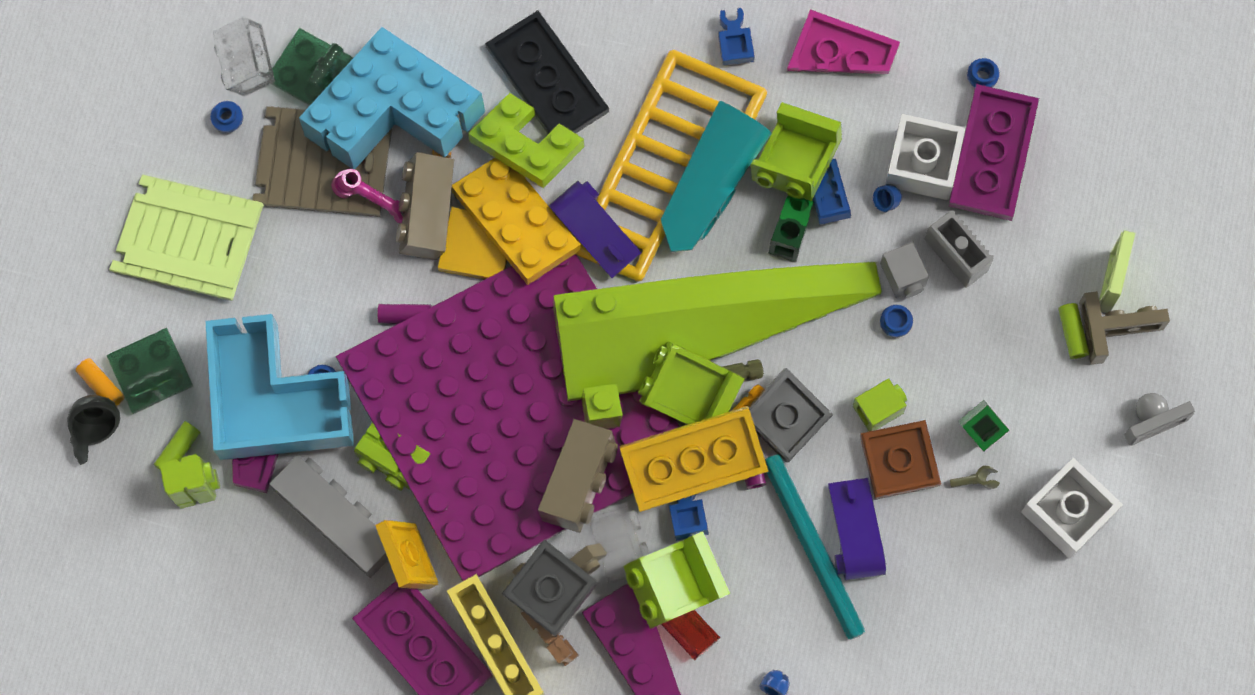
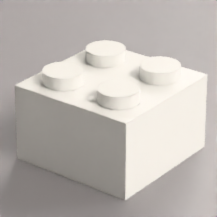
(925, 156)
(1071, 508)

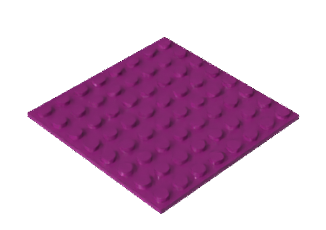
(490, 403)

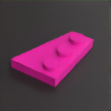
(841, 47)

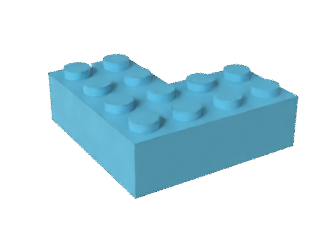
(388, 87)
(261, 410)

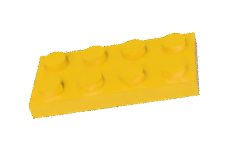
(515, 219)
(693, 458)

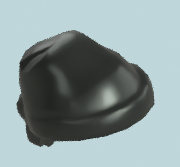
(90, 423)

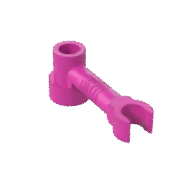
(346, 190)

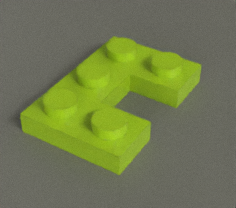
(500, 137)

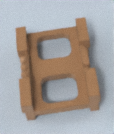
(560, 649)

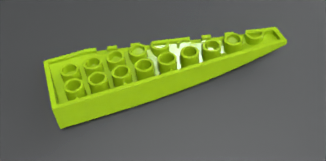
(617, 330)

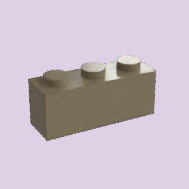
(425, 206)
(578, 476)

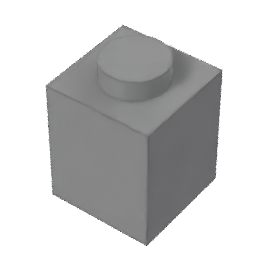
(904, 270)

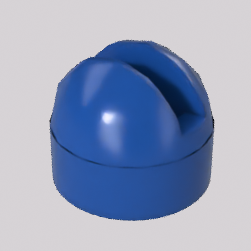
(887, 198)
(775, 683)

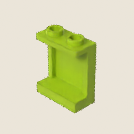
(797, 152)
(688, 385)
(676, 580)

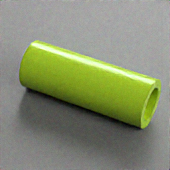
(1073, 331)
(178, 444)

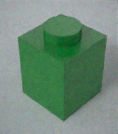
(983, 425)

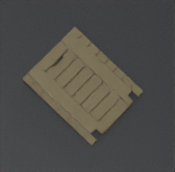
(301, 172)

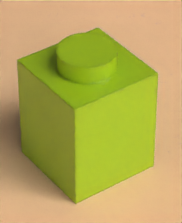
(880, 405)
(602, 406)

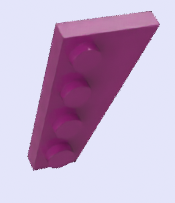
(631, 643)

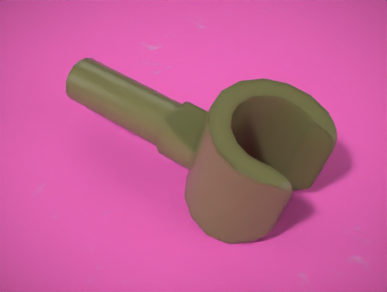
(978, 478)

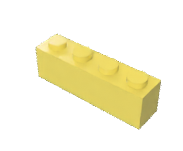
(493, 638)

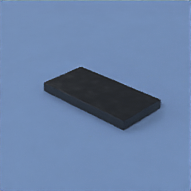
(546, 75)

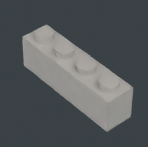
(331, 513)

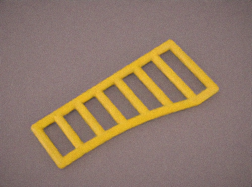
(635, 138)

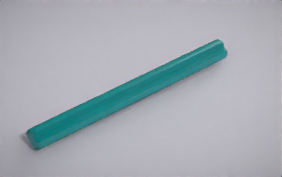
(814, 548)

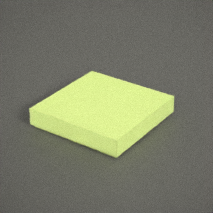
(1116, 271)

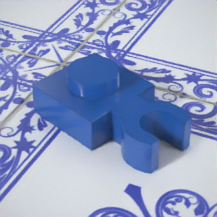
(735, 42)
(688, 517)

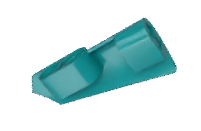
(711, 175)

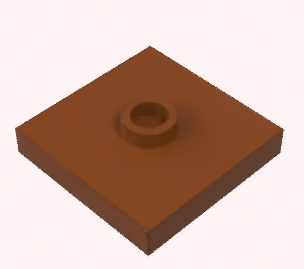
(900, 459)

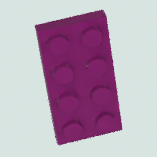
(993, 152)
(421, 644)

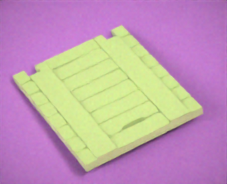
(184, 237)

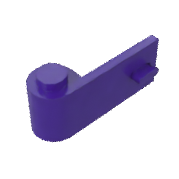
(594, 228)
(857, 530)

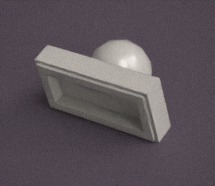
(1156, 417)

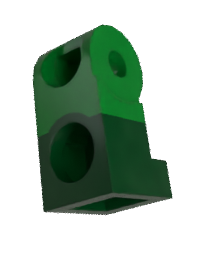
(791, 228)

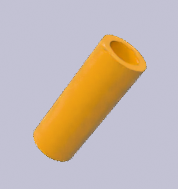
(99, 381)

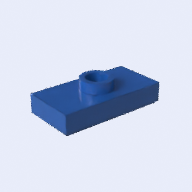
(830, 197)

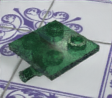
(308, 66)
(149, 370)

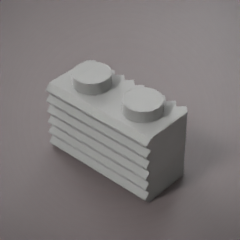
(959, 248)

